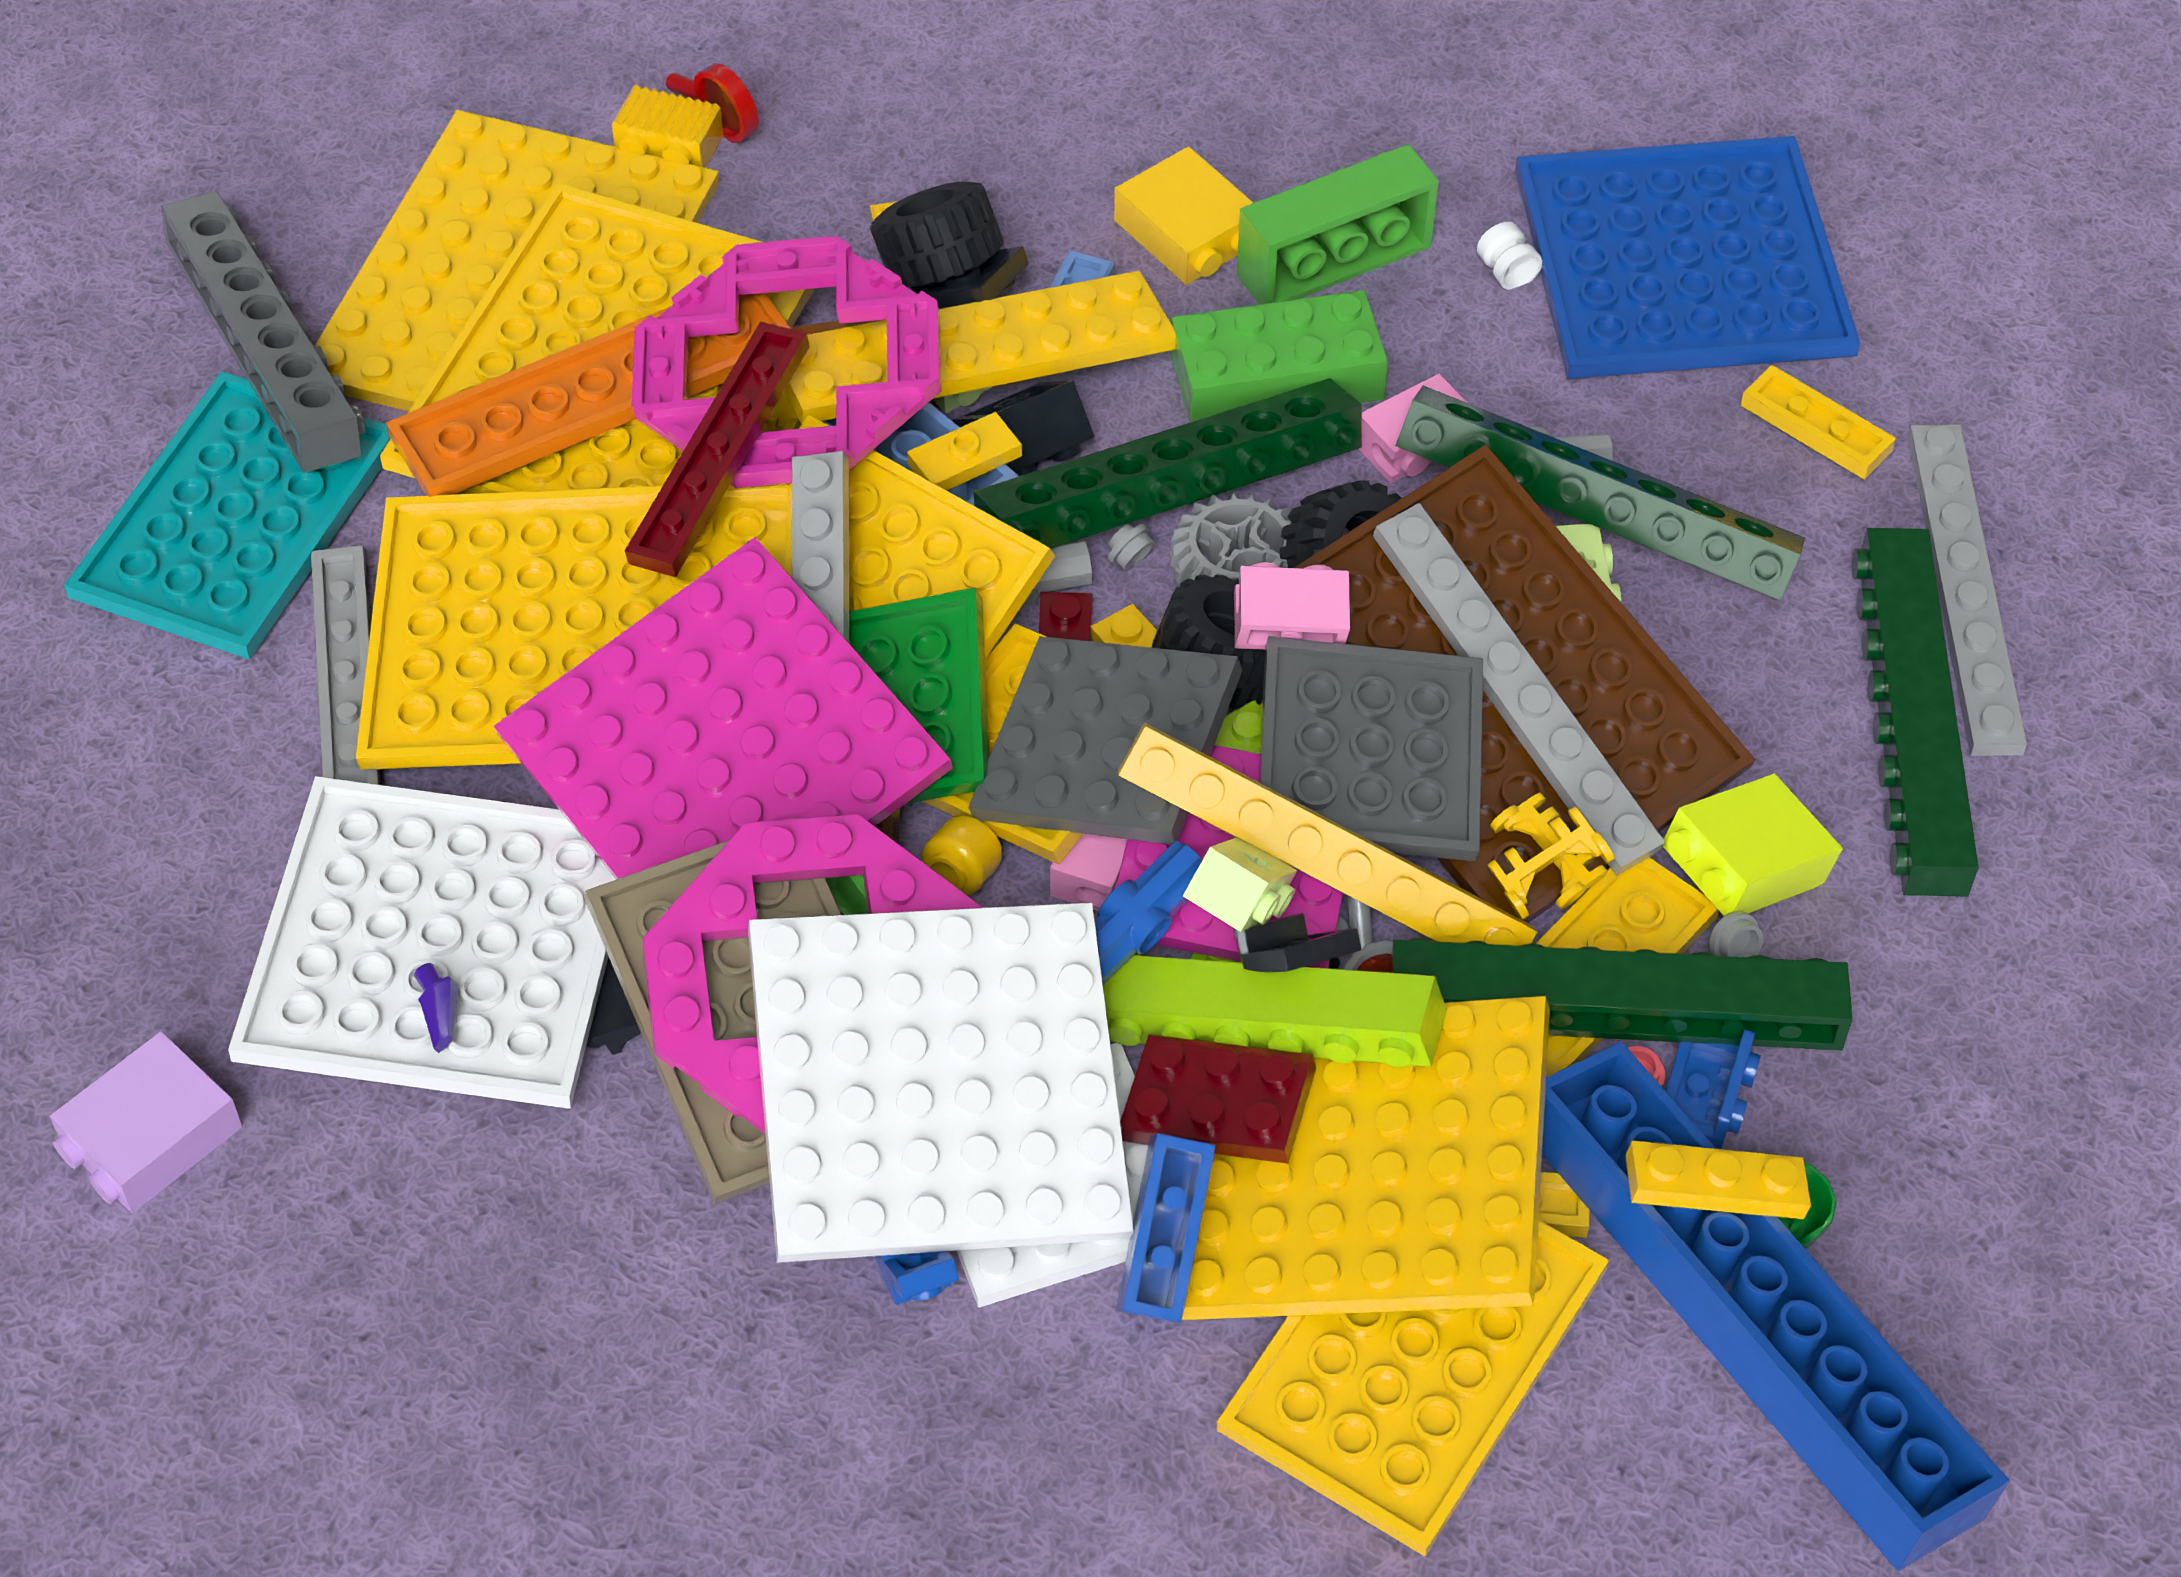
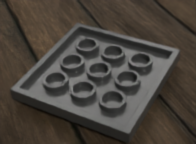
(1076, 724)
(1377, 741)

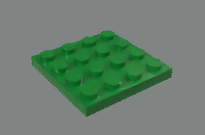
(935, 666)

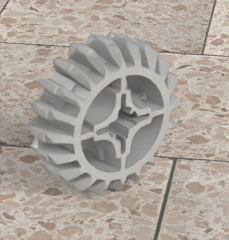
(1229, 534)

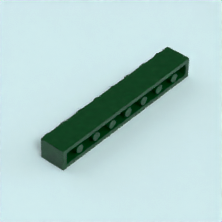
(1915, 714)
(1648, 991)

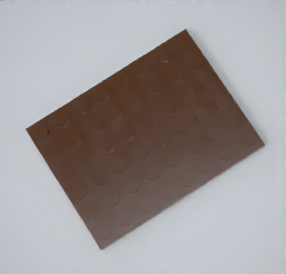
(1582, 638)

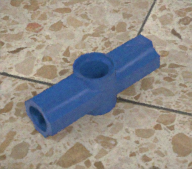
(1142, 910)

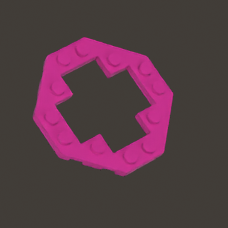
(863, 293)
(720, 908)

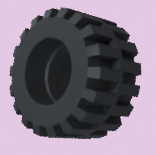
(937, 233)
(1327, 514)
(1204, 622)

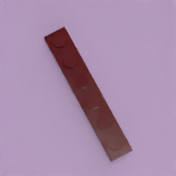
(717, 449)

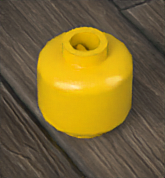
(963, 853)

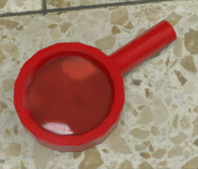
(724, 87)

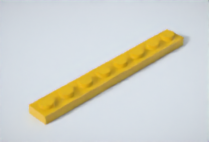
(1315, 843)

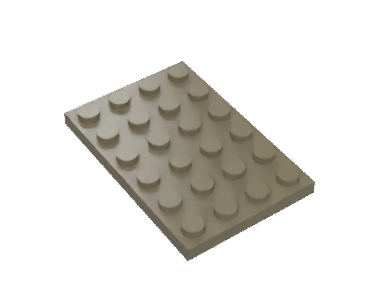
(725, 1147)

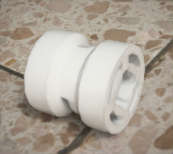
(1506, 252)

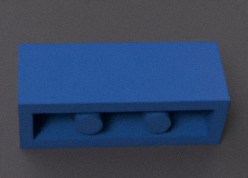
(1165, 1228)

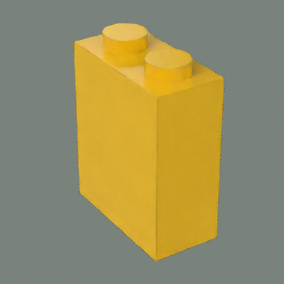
(1182, 214)

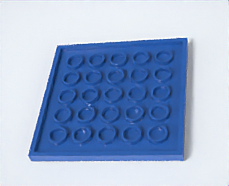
(1684, 257)

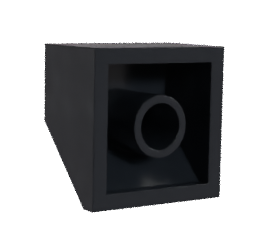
(1044, 419)

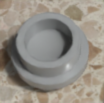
(1130, 546)
(1736, 936)

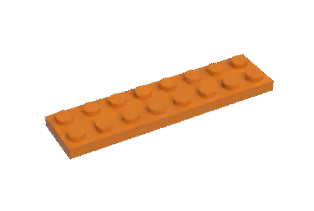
(551, 404)

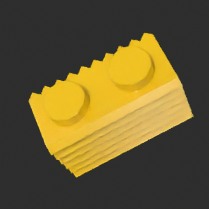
(668, 126)

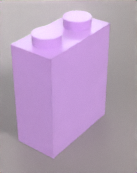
(144, 1123)

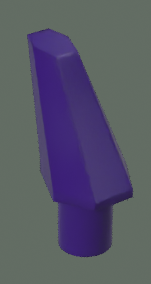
(437, 1004)

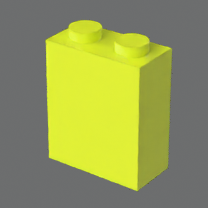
(1751, 846)

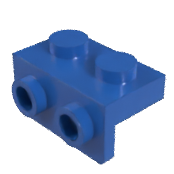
(1708, 1082)

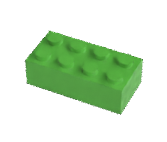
(1337, 227)
(1277, 347)

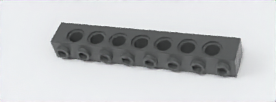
(262, 332)

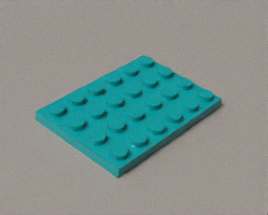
(222, 525)

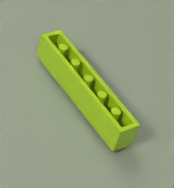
(1298, 1011)

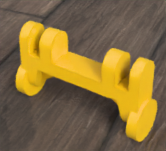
(1529, 821)
(1580, 841)

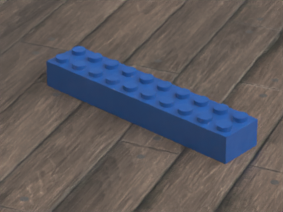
(1773, 1321)

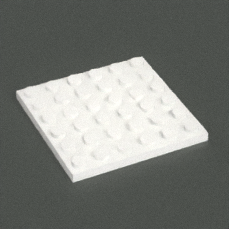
(442, 881)
(937, 1082)

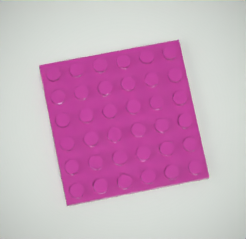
(719, 717)

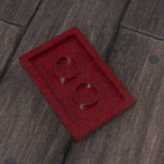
(1219, 1096)

